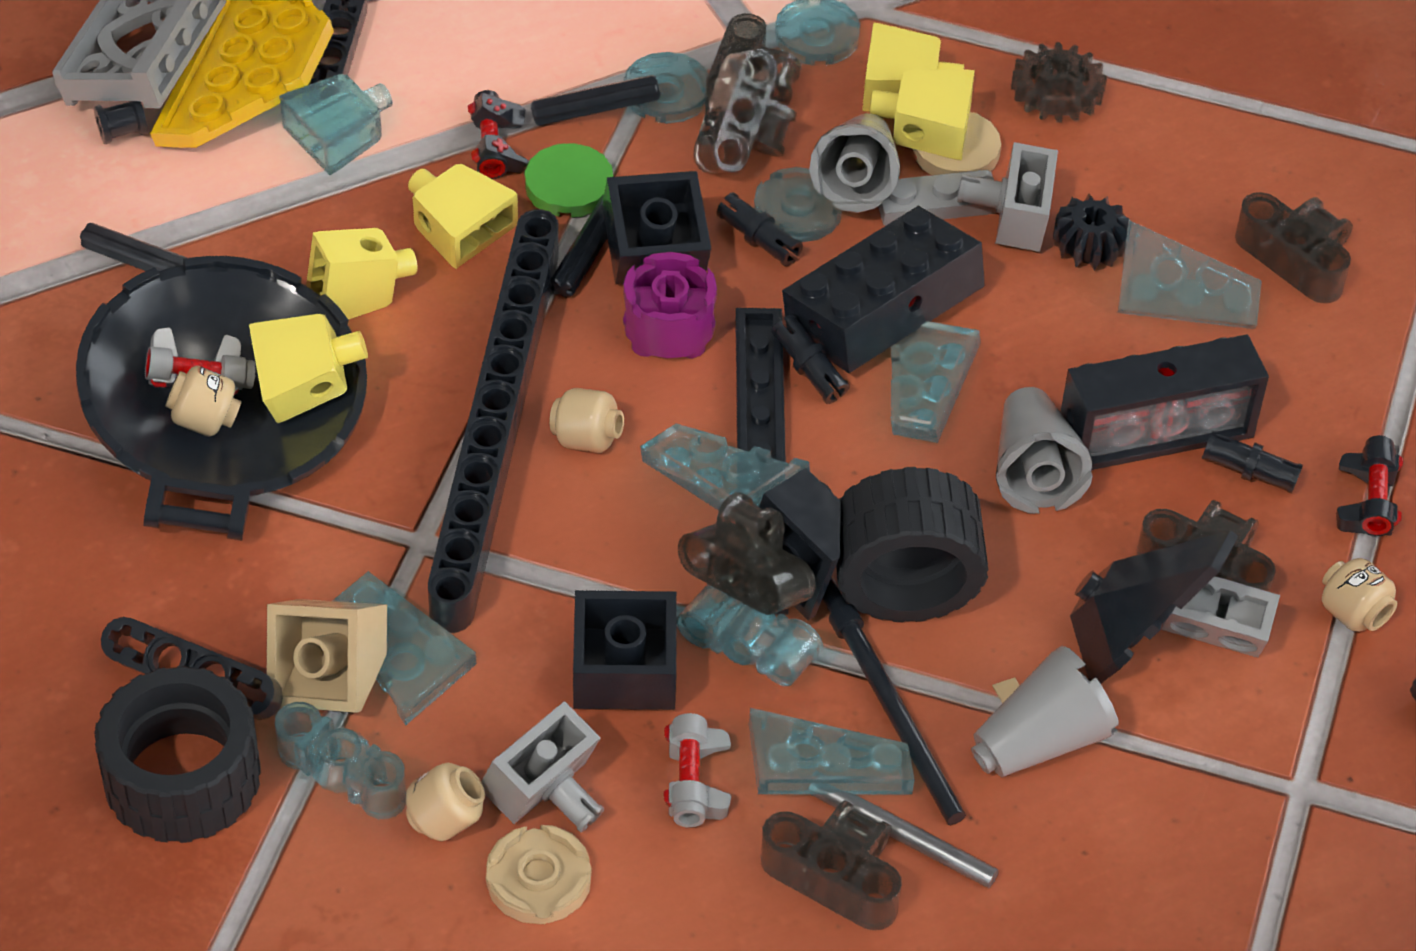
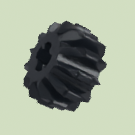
(1091, 231)

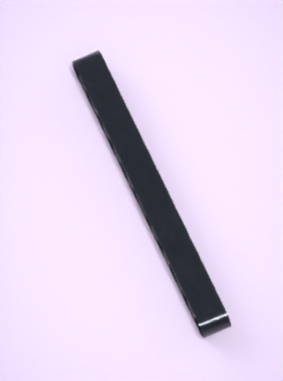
(493, 423)

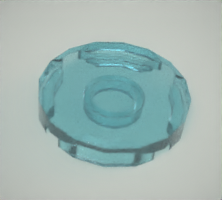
(817, 30)
(680, 84)
(797, 204)

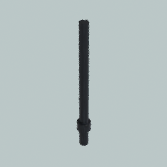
(848, 626)

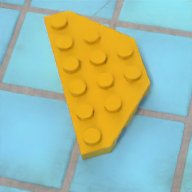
(243, 68)

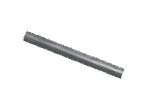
(919, 839)

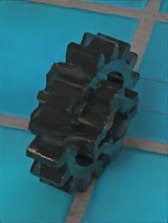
(1058, 82)

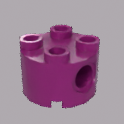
(669, 306)

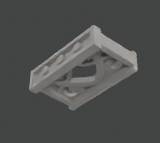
(100, 71)

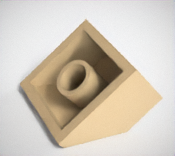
(326, 651)

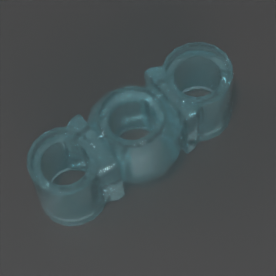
(747, 637)
(323, 745)

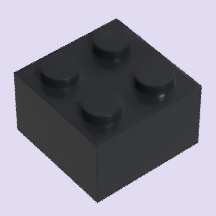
(654, 217)
(625, 650)

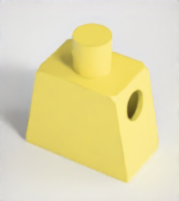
(894, 52)
(929, 110)
(461, 211)
(357, 268)
(302, 362)

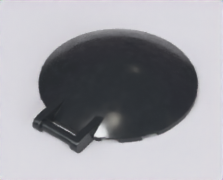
(201, 306)

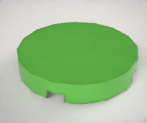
(567, 179)

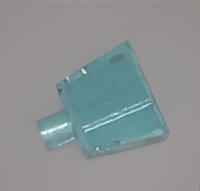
(335, 119)

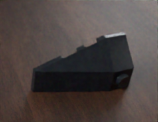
(1138, 596)

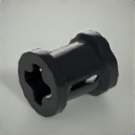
(120, 120)

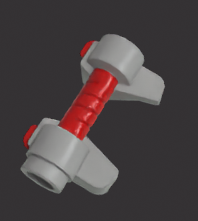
(164, 364)
(688, 798)

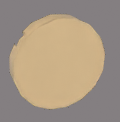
(979, 153)
(538, 874)

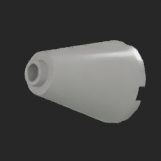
(856, 164)
(1040, 454)
(1045, 717)

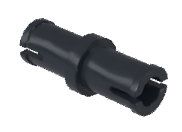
(759, 229)
(810, 359)
(1252, 461)

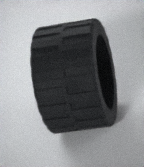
(911, 545)
(169, 705)

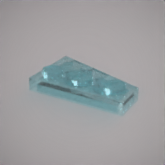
(1183, 284)
(928, 377)
(712, 468)
(420, 653)
(825, 759)

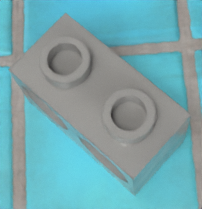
(1227, 616)

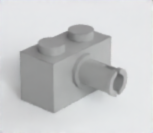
(1020, 197)
(543, 767)

